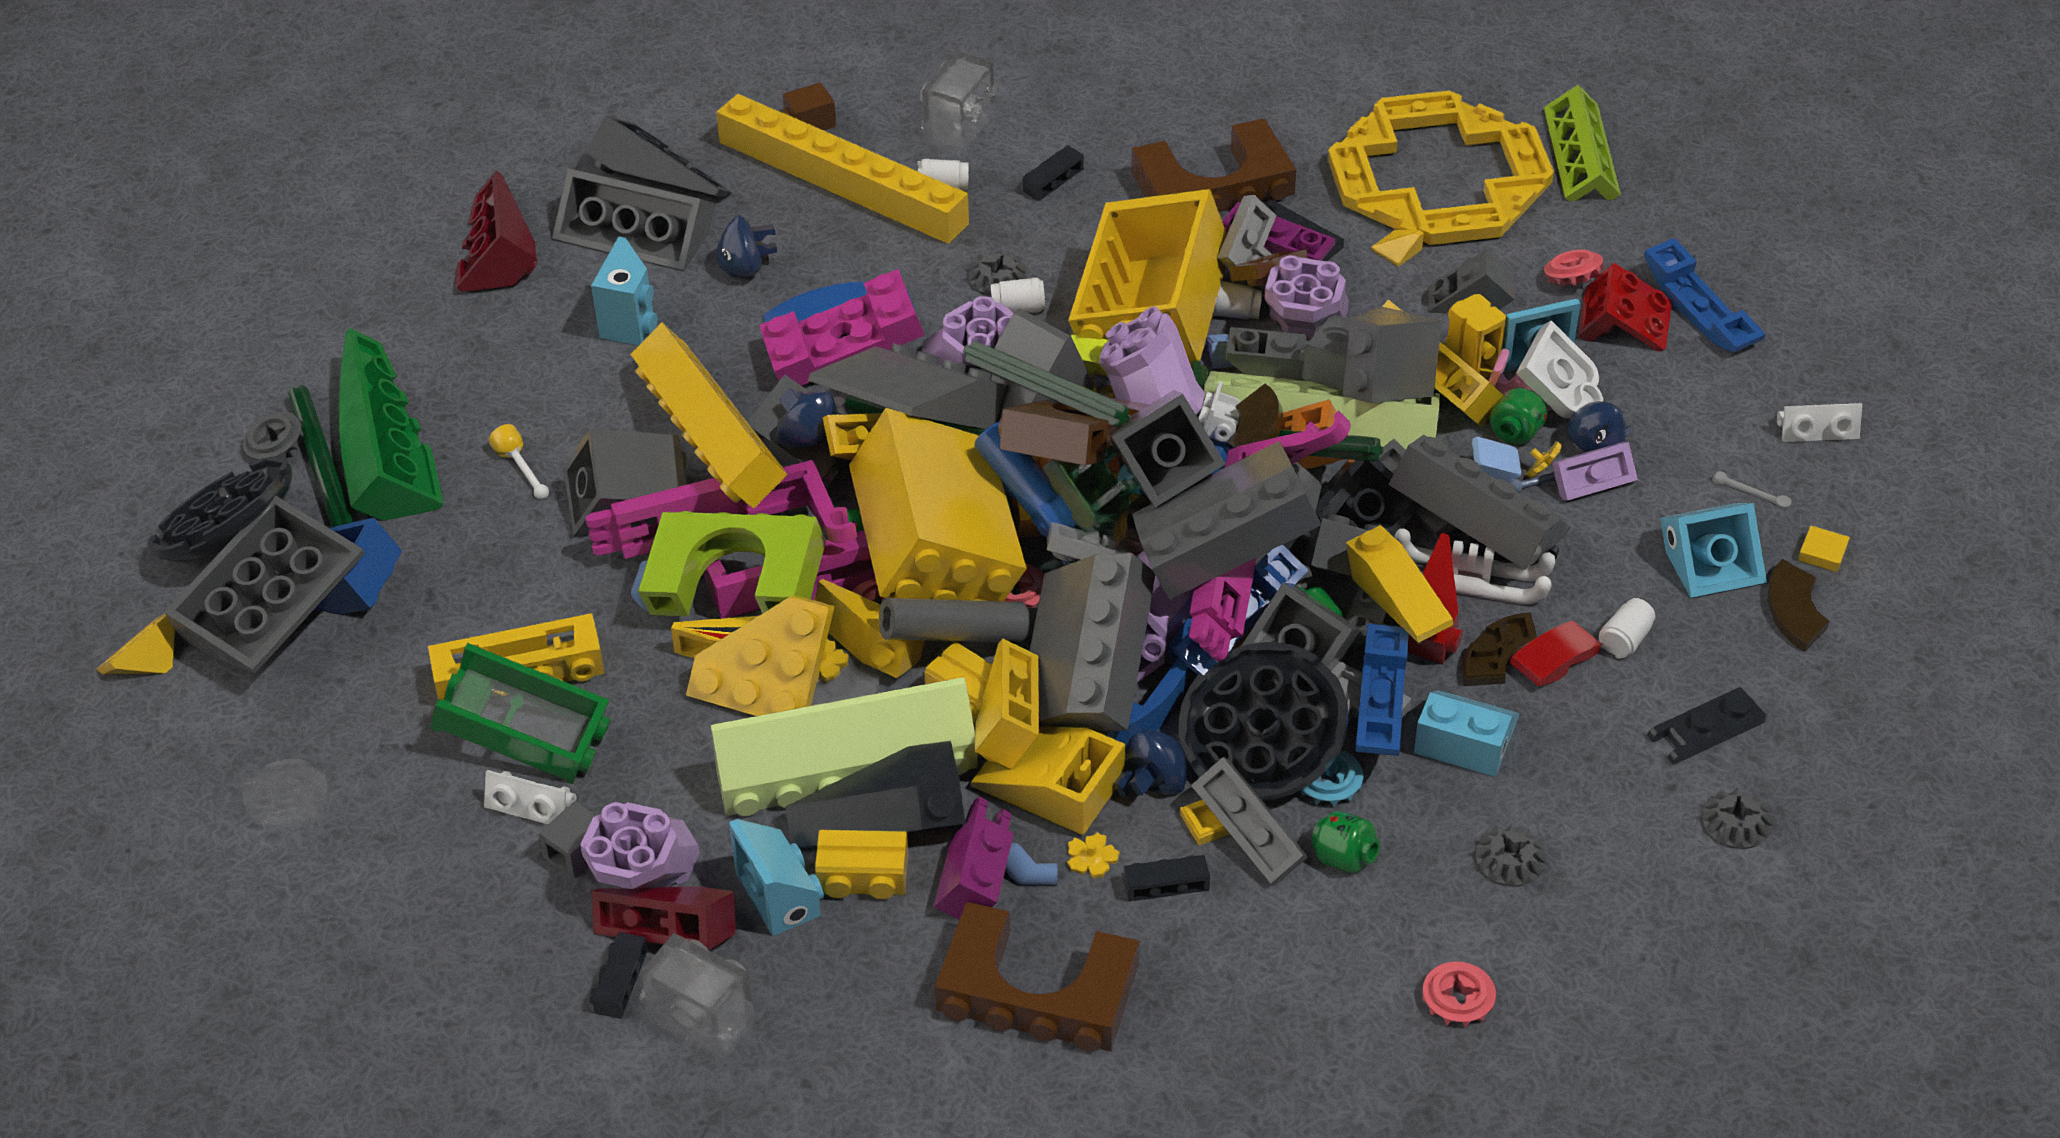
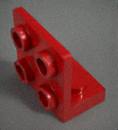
(1628, 302)

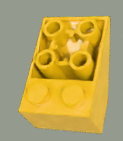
(1060, 776)

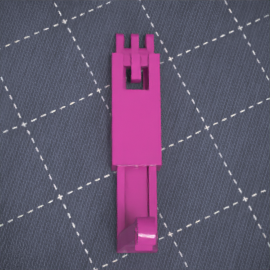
(801, 487)
(841, 564)
(1222, 602)

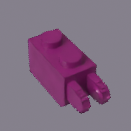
(975, 861)

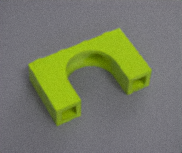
(693, 541)

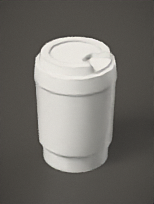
(947, 171)
(1022, 294)
(1238, 301)
(1627, 628)

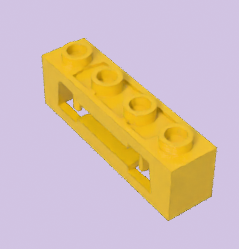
(1462, 384)
(528, 646)

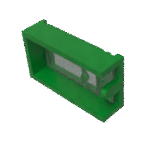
(522, 714)

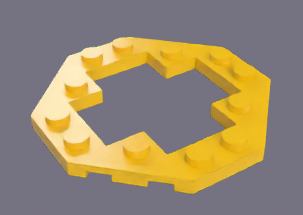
(1401, 207)

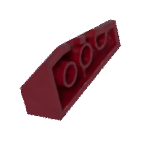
(498, 241)

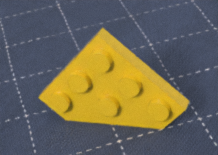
(767, 662)

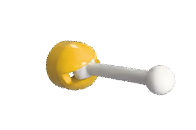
(508, 444)

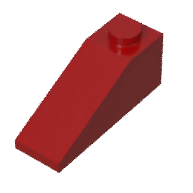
(1440, 577)

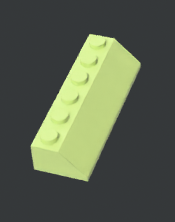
(1387, 420)
(801, 750)

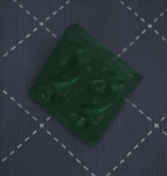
(1091, 491)

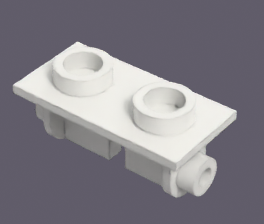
(1219, 414)
(1820, 422)
(525, 797)

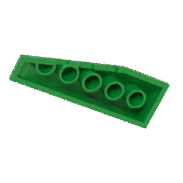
(380, 447)

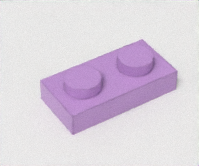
(1594, 471)

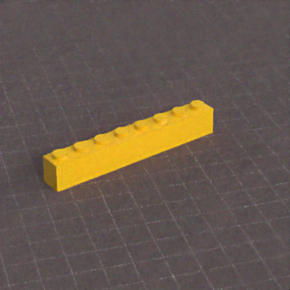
(843, 168)
(707, 418)

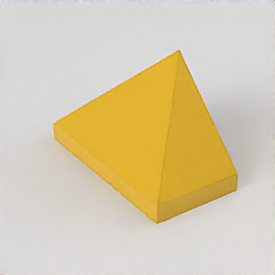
(146, 652)

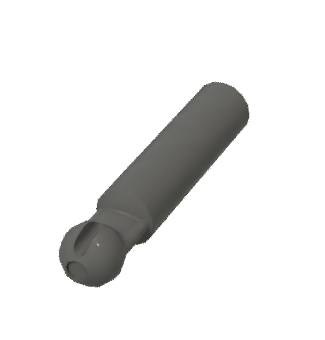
(955, 620)

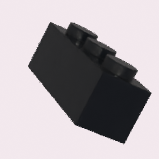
(1053, 173)
(1166, 878)
(619, 975)

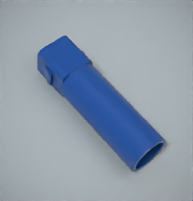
(1026, 482)

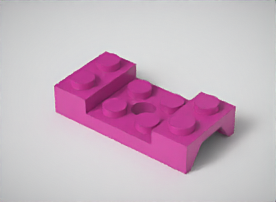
(872, 320)

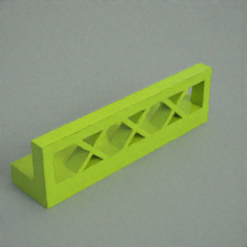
(1588, 138)

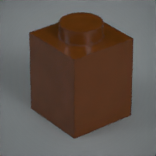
(811, 105)

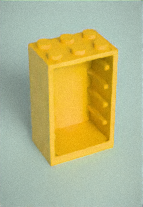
(1156, 256)
(934, 513)

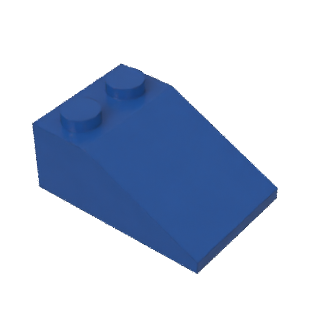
(362, 584)

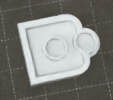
(1559, 372)

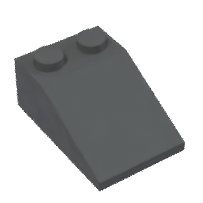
(1304, 622)

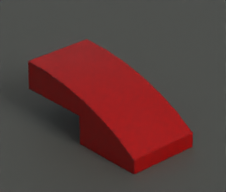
(1553, 652)

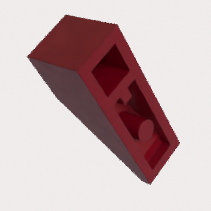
(660, 911)

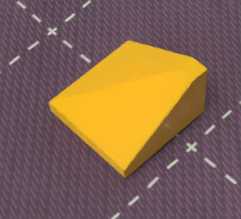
(1399, 245)

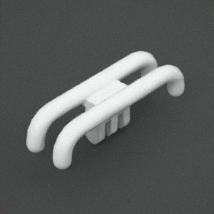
(1474, 572)

